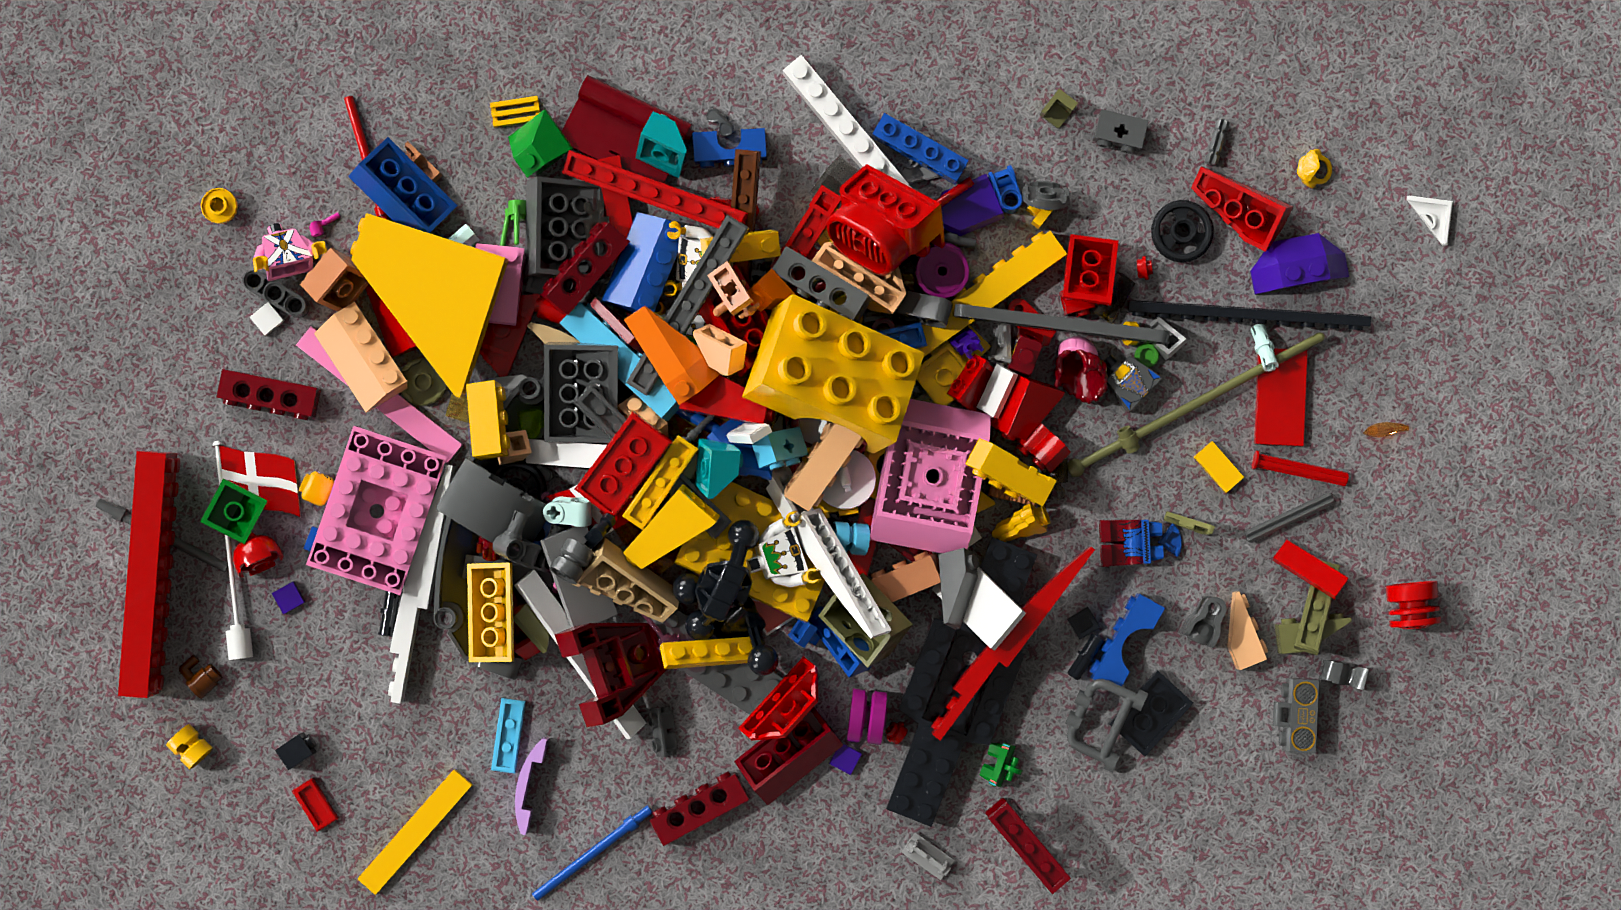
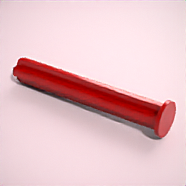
(1299, 469)

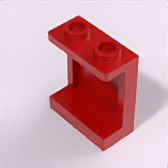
(971, 384)

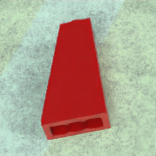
(724, 400)

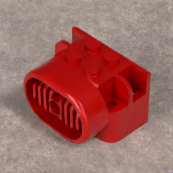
(884, 221)

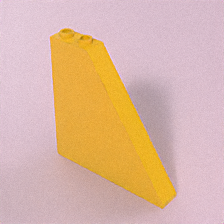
(434, 291)

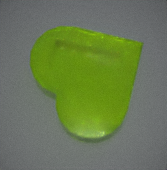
(531, 421)

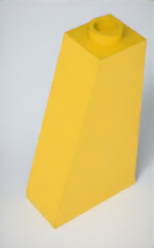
(672, 526)

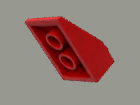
(1090, 269)

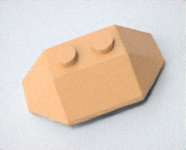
(885, 290)

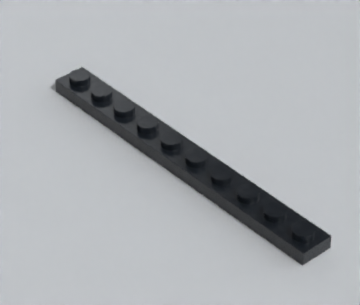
(1258, 315)

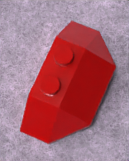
(785, 704)

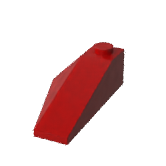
(1248, 211)

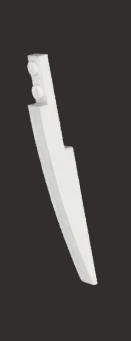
(829, 557)
(417, 590)

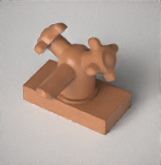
(732, 292)

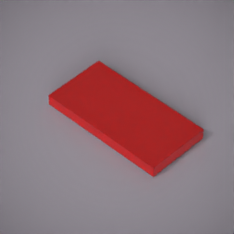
(1281, 402)
(623, 464)

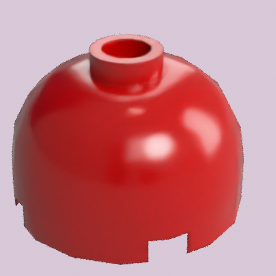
(256, 555)

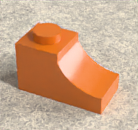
(769, 291)

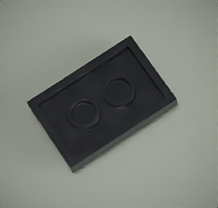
(1158, 715)

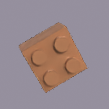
(334, 281)

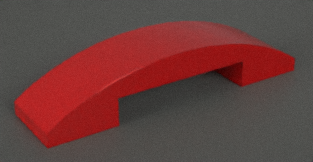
(813, 222)

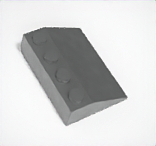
(556, 223)
(567, 374)

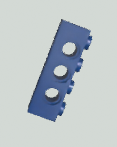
(919, 149)

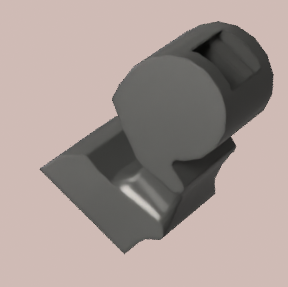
(1344, 674)

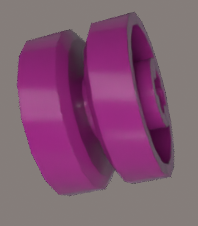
(943, 284)
(867, 716)

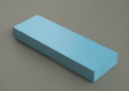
(508, 735)

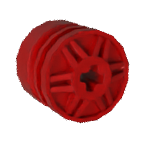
(1413, 604)

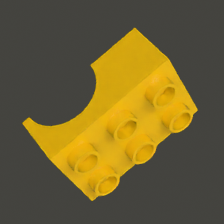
(833, 372)

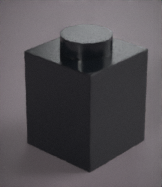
(296, 750)

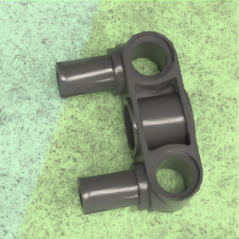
(520, 551)

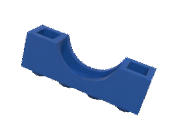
(1140, 614)

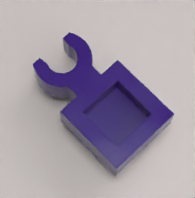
(966, 342)

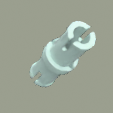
(1264, 347)

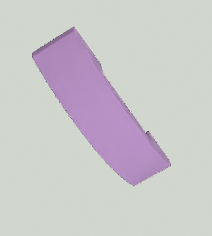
(524, 814)

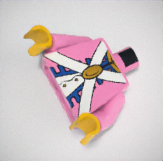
(286, 253)

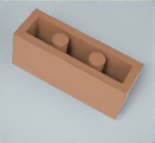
(909, 577)

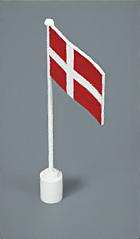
(271, 479)

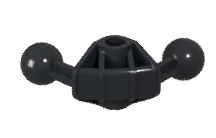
(723, 584)
(743, 623)

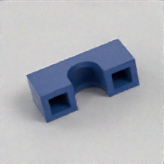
(708, 151)

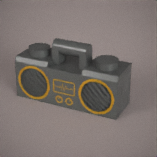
(1302, 711)

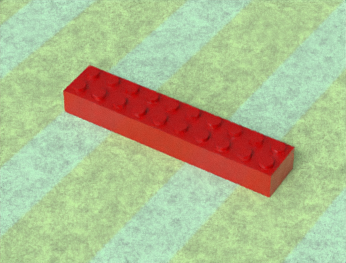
(148, 574)

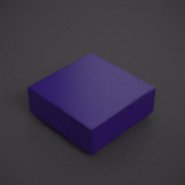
(288, 597)
(845, 759)

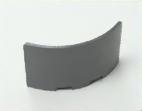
(486, 506)

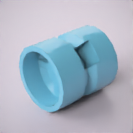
(854, 537)

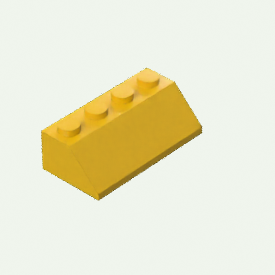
(490, 612)

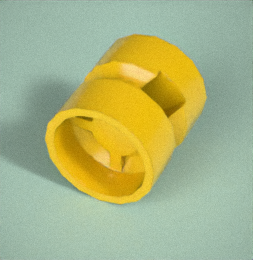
(189, 746)

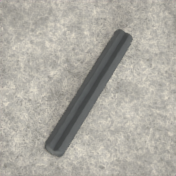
(1289, 517)

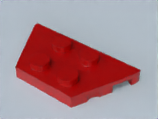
(504, 341)

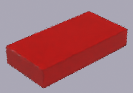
(315, 804)

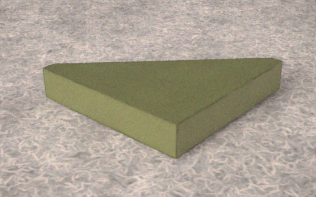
(1190, 524)

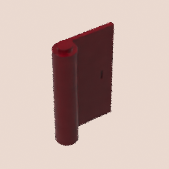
(612, 122)

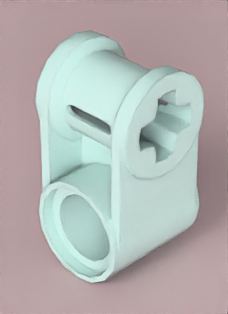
(572, 511)

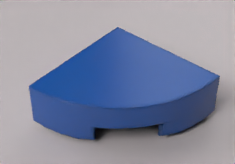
(1172, 540)

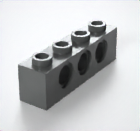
(791, 262)

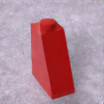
(1026, 407)

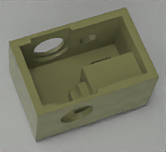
(880, 647)

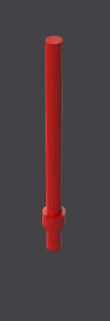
(361, 141)

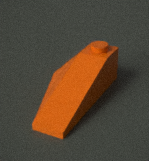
(671, 354)

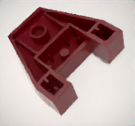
(620, 664)

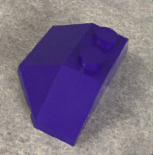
(1298, 263)

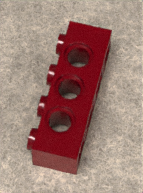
(613, 245)
(232, 381)
(668, 831)

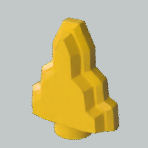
(1023, 523)

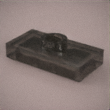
(1121, 291)

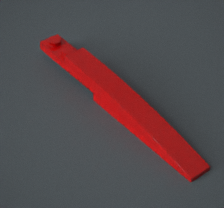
(987, 660)

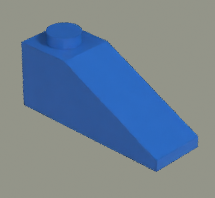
(844, 656)

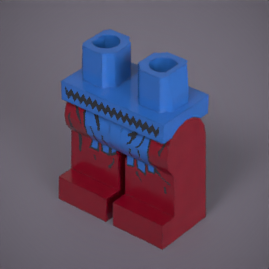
(1136, 542)

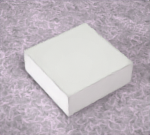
(267, 319)

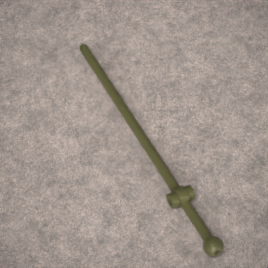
(1129, 439)

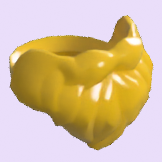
(1310, 165)

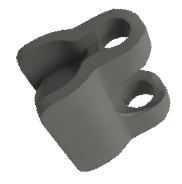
(1203, 626)

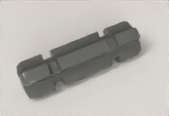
(1217, 142)

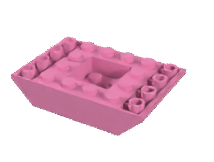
(385, 474)
(924, 513)

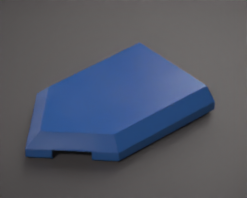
(750, 464)

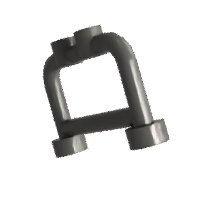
(1075, 719)

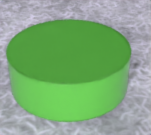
(1147, 355)

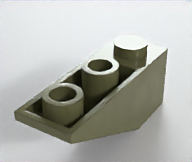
(1288, 629)

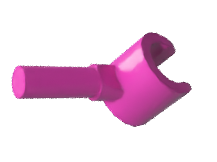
(316, 227)

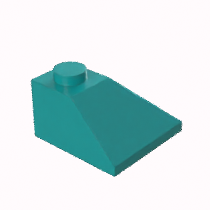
(662, 145)
(716, 466)

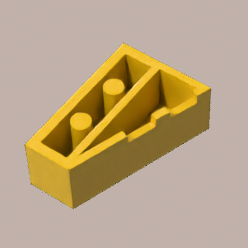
(1009, 472)

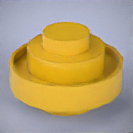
(219, 205)

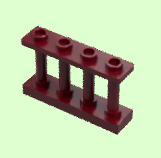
(1027, 845)

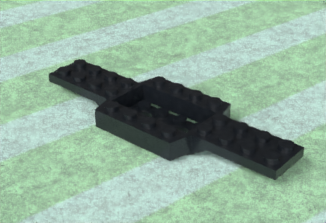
(932, 761)

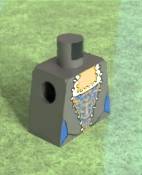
(1129, 380)

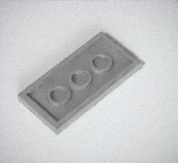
(578, 602)

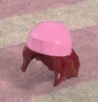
(1081, 370)

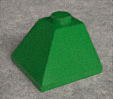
(538, 144)

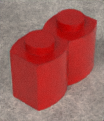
(1044, 448)

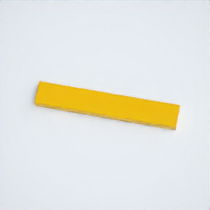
(415, 831)

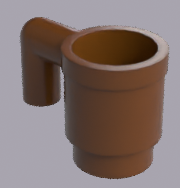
(203, 680)

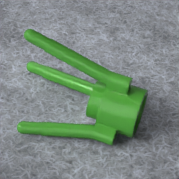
(517, 212)

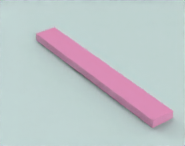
(396, 408)

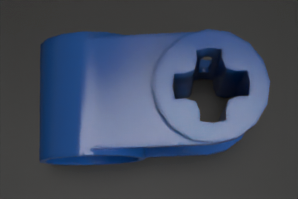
(1004, 185)

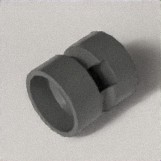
(573, 558)

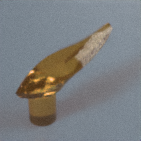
(1385, 429)

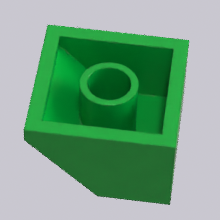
(233, 511)

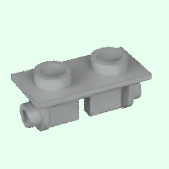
(928, 856)

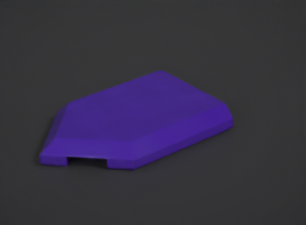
(972, 208)

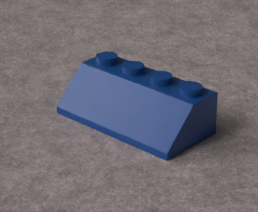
(401, 188)
(642, 265)

